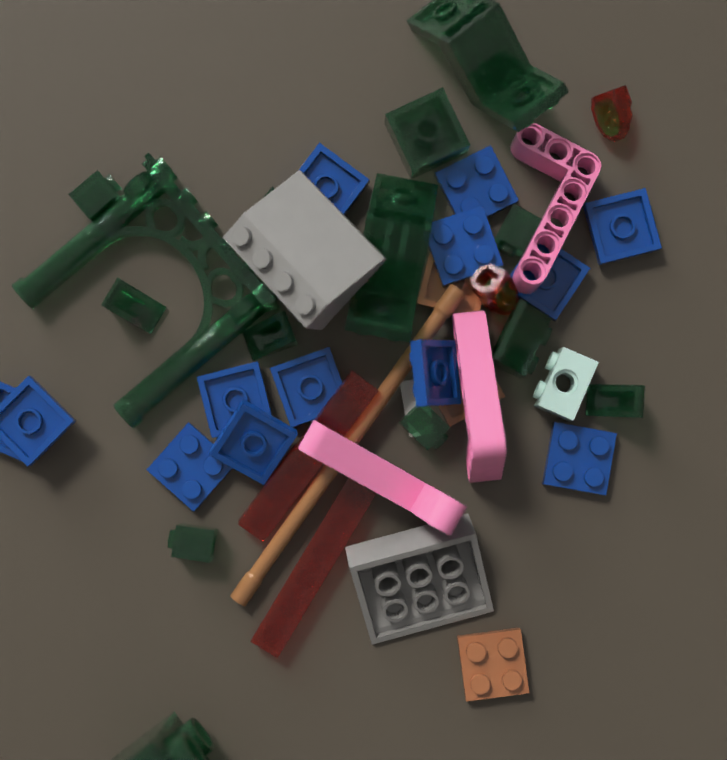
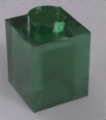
(96, 194)
(516, 231)
(425, 427)
(193, 542)

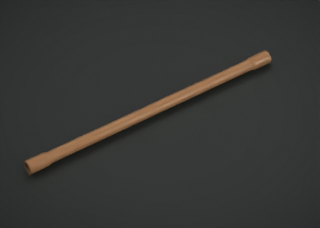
(253, 578)

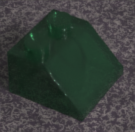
(520, 340)

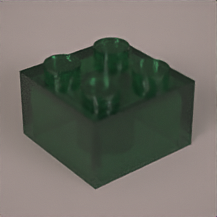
(426, 133)

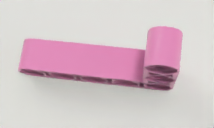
(560, 207)
(480, 397)
(382, 477)

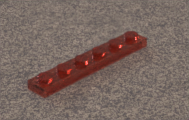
(299, 467)
(313, 567)

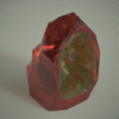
(613, 113)
(495, 289)

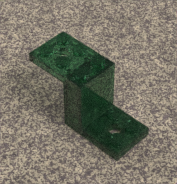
(489, 60)
(400, 229)

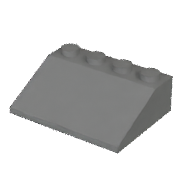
(304, 250)
(419, 580)

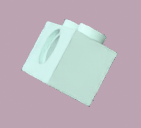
(578, 370)

